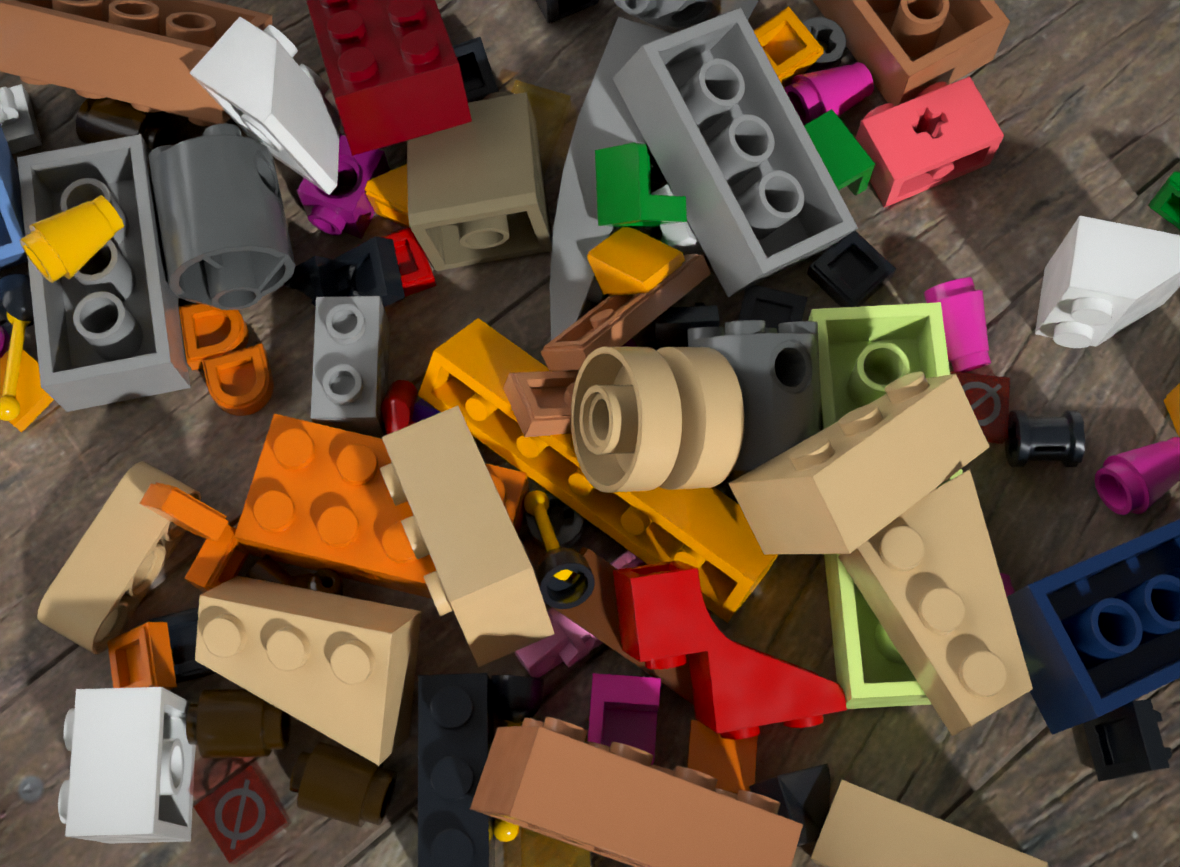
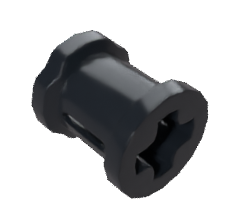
(1045, 438)

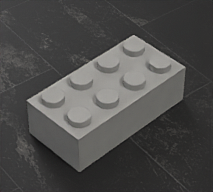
(733, 150)
(116, 321)

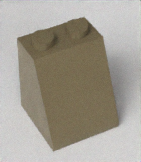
(480, 186)

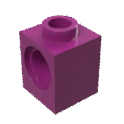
(348, 211)

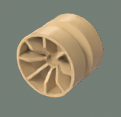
(656, 418)

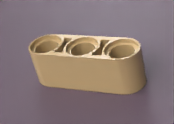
(113, 563)

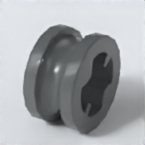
(831, 34)
(568, 534)

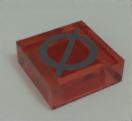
(989, 402)
(242, 815)

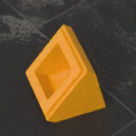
(390, 195)

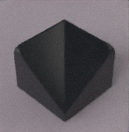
(802, 797)

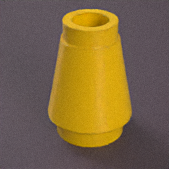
(71, 238)

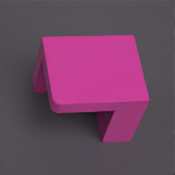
(624, 711)

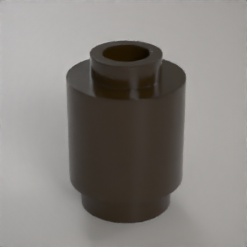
(114, 119)
(236, 725)
(342, 785)

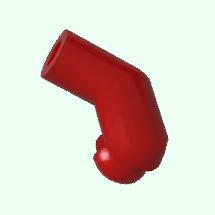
(399, 405)

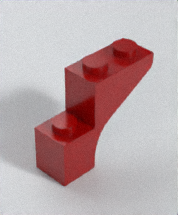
(731, 683)

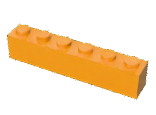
(655, 525)

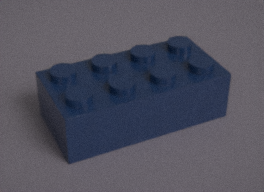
(1102, 629)

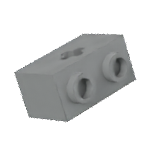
(350, 364)

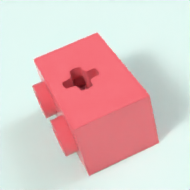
(928, 139)

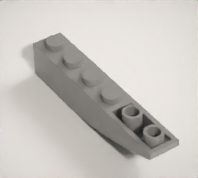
(600, 125)

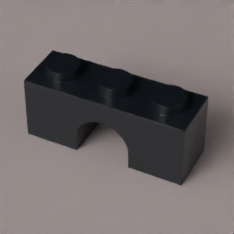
(452, 753)

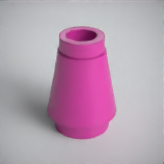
(829, 89)
(963, 323)
(1140, 475)

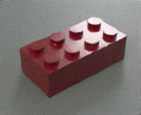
(389, 69)

